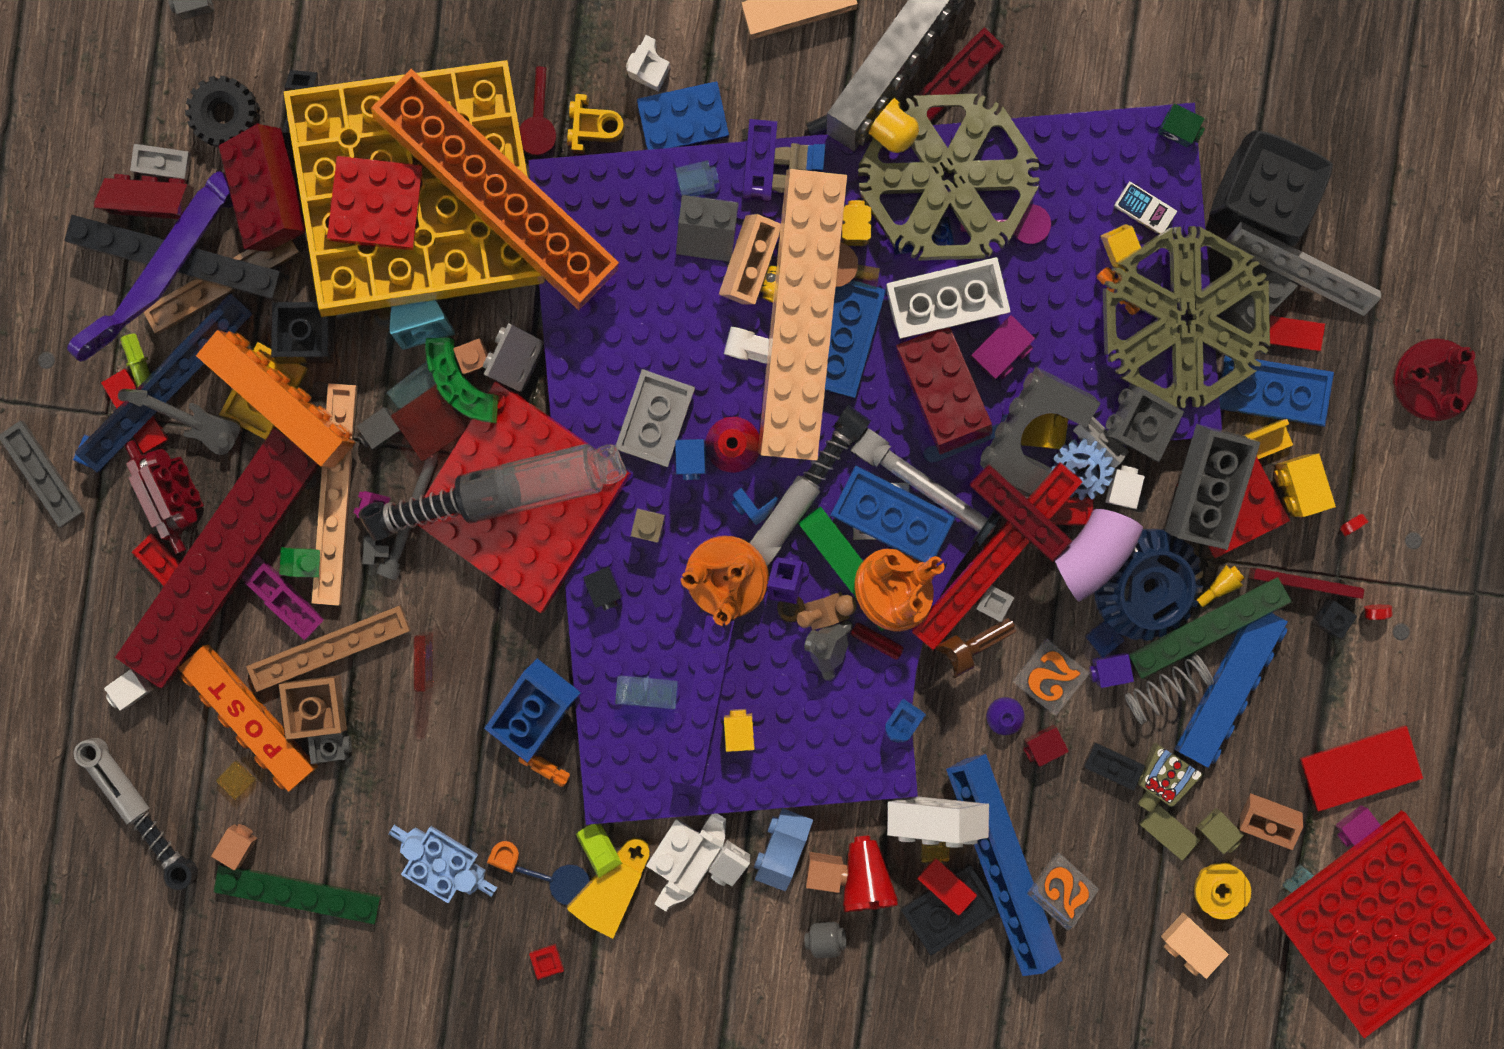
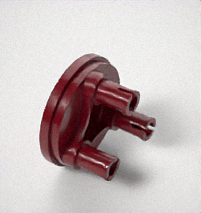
(1435, 379)

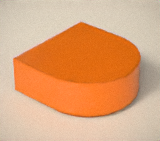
(504, 856)

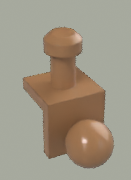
(827, 611)

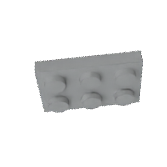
(655, 418)

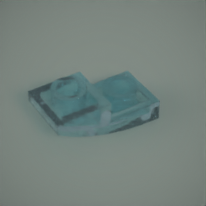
(646, 692)

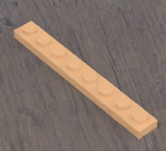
(334, 503)

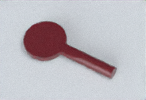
(537, 132)

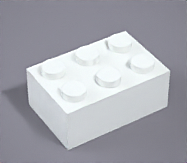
(938, 821)

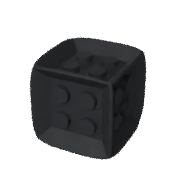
(1272, 187)

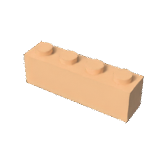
(774, 16)

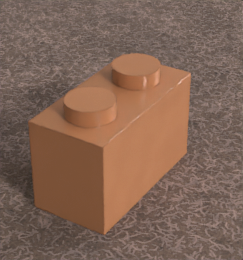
(1271, 821)
(825, 872)

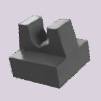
(371, 550)

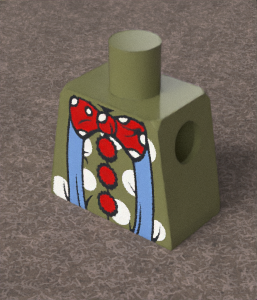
(1165, 778)

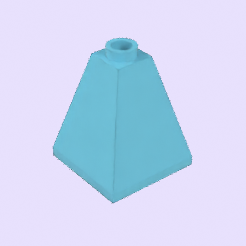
(417, 321)

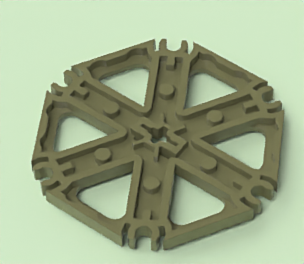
(940, 194)
(1201, 303)

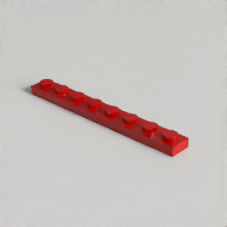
(992, 560)

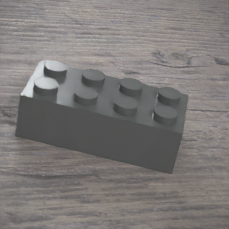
(1212, 486)

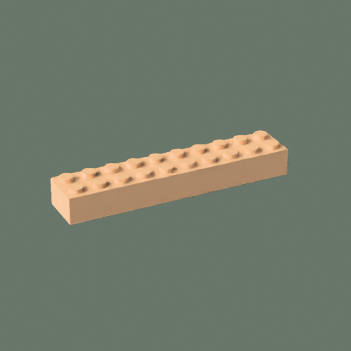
(802, 314)

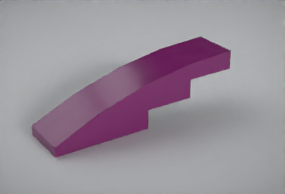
(282, 598)

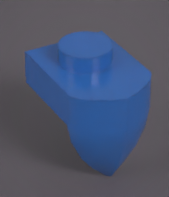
(745, 505)
(903, 722)

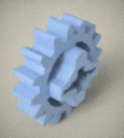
(1092, 456)

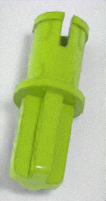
(135, 358)

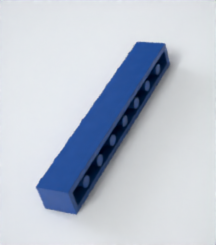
(1006, 869)

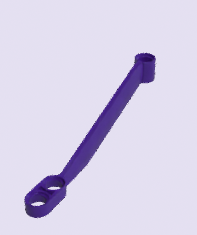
(159, 270)

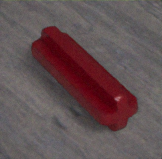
(877, 641)

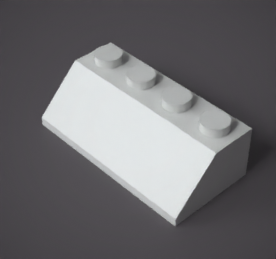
(947, 298)

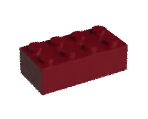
(262, 188)
(944, 389)

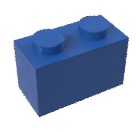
(690, 458)

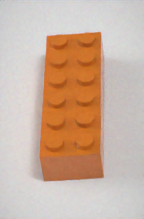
(276, 399)

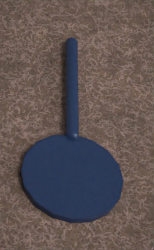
(564, 883)

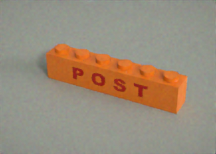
(247, 717)

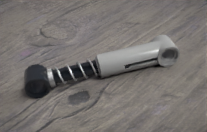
(805, 488)
(133, 809)

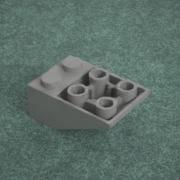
(514, 357)

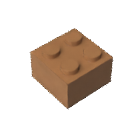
(312, 707)

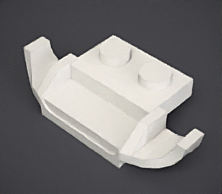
(686, 857)

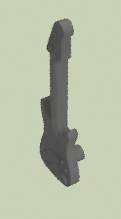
(214, 431)

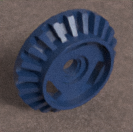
(1134, 616)

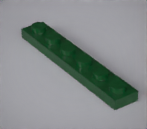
(1210, 628)
(298, 894)

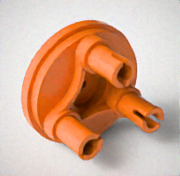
(726, 577)
(896, 588)

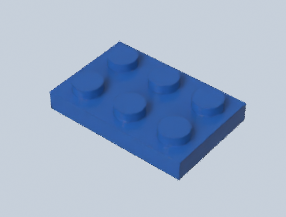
(683, 117)

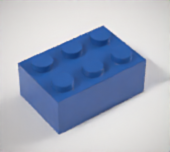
(532, 710)

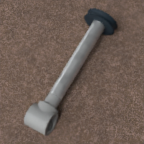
(876, 451)

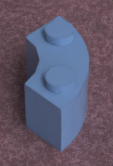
(783, 849)

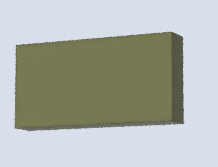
(1169, 832)

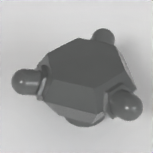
(828, 647)

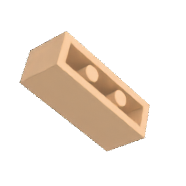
(750, 259)

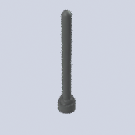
(390, 566)

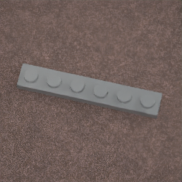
(1305, 269)

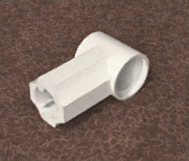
(746, 345)

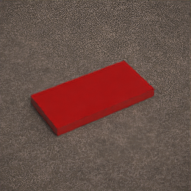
(1361, 768)

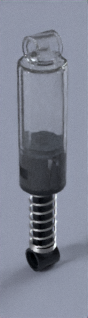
(504, 489)

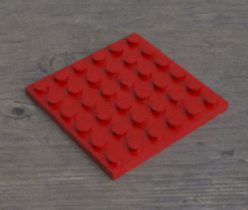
(526, 549)
(1382, 924)

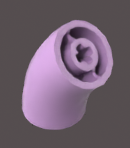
(1098, 552)

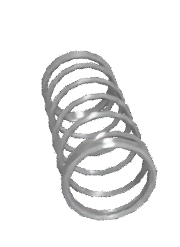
(1196, 662)

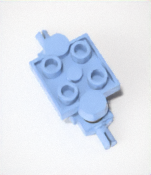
(440, 863)

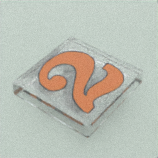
(1050, 677)
(1063, 891)

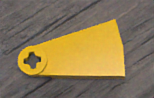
(606, 898)

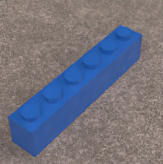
(1232, 684)

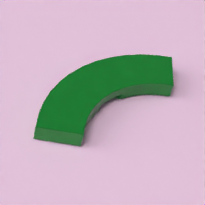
(454, 386)

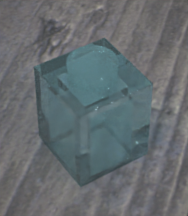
(697, 179)

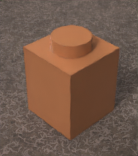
(471, 356)
(234, 846)

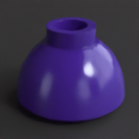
(1005, 716)

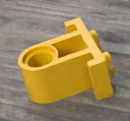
(589, 124)

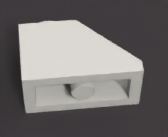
(729, 864)

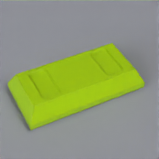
(598, 849)

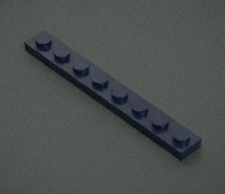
(160, 384)

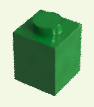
(299, 562)

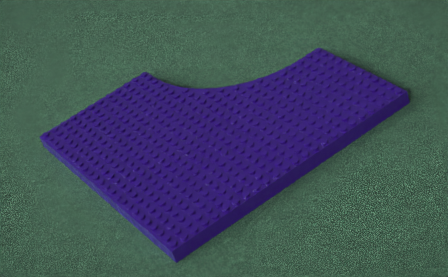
(666, 317)

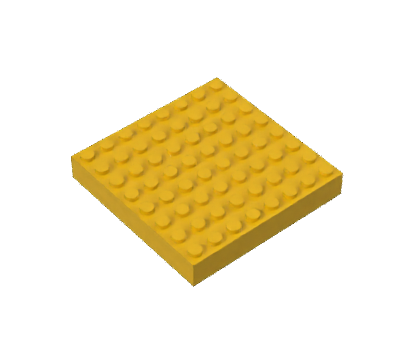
(452, 245)

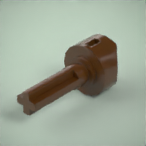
(961, 652)

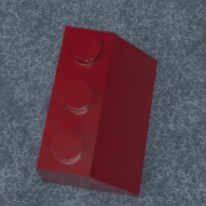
(144, 197)

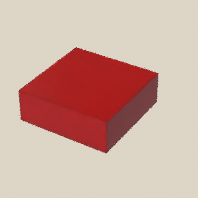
(546, 961)

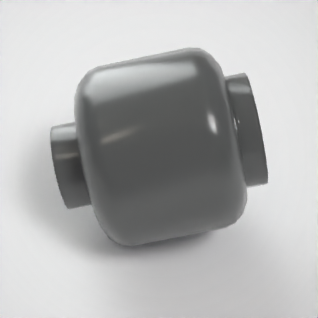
(825, 940)

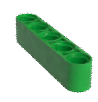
(833, 547)

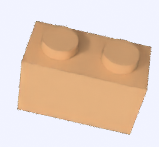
(1194, 945)

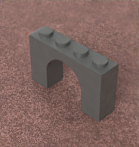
(1040, 396)

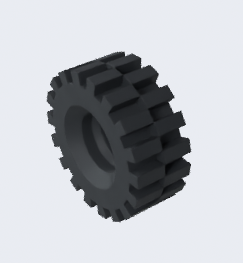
(208, 97)

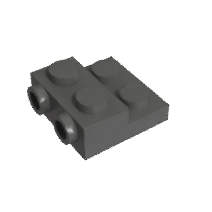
(1143, 422)

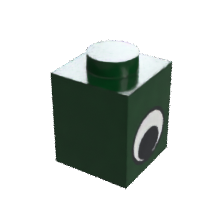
(1182, 126)

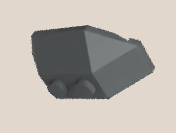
(1242, 312)

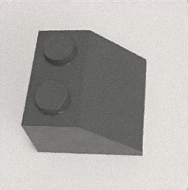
(706, 228)

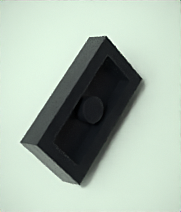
(1113, 766)

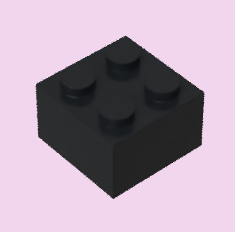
(301, 333)

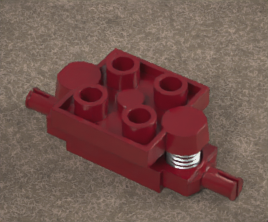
(164, 492)

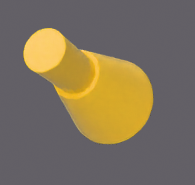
(1226, 582)

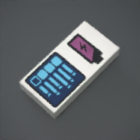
(1145, 208)

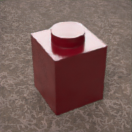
(1045, 746)

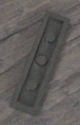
(41, 474)

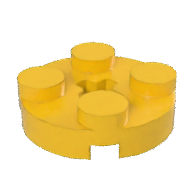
(1232, 878)

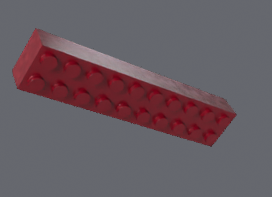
(218, 560)

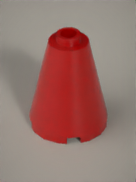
(733, 459)
(867, 878)

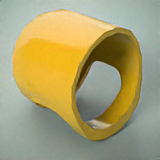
(894, 128)

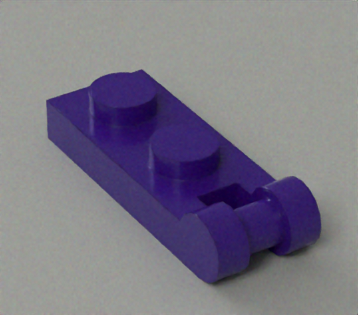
(760, 158)

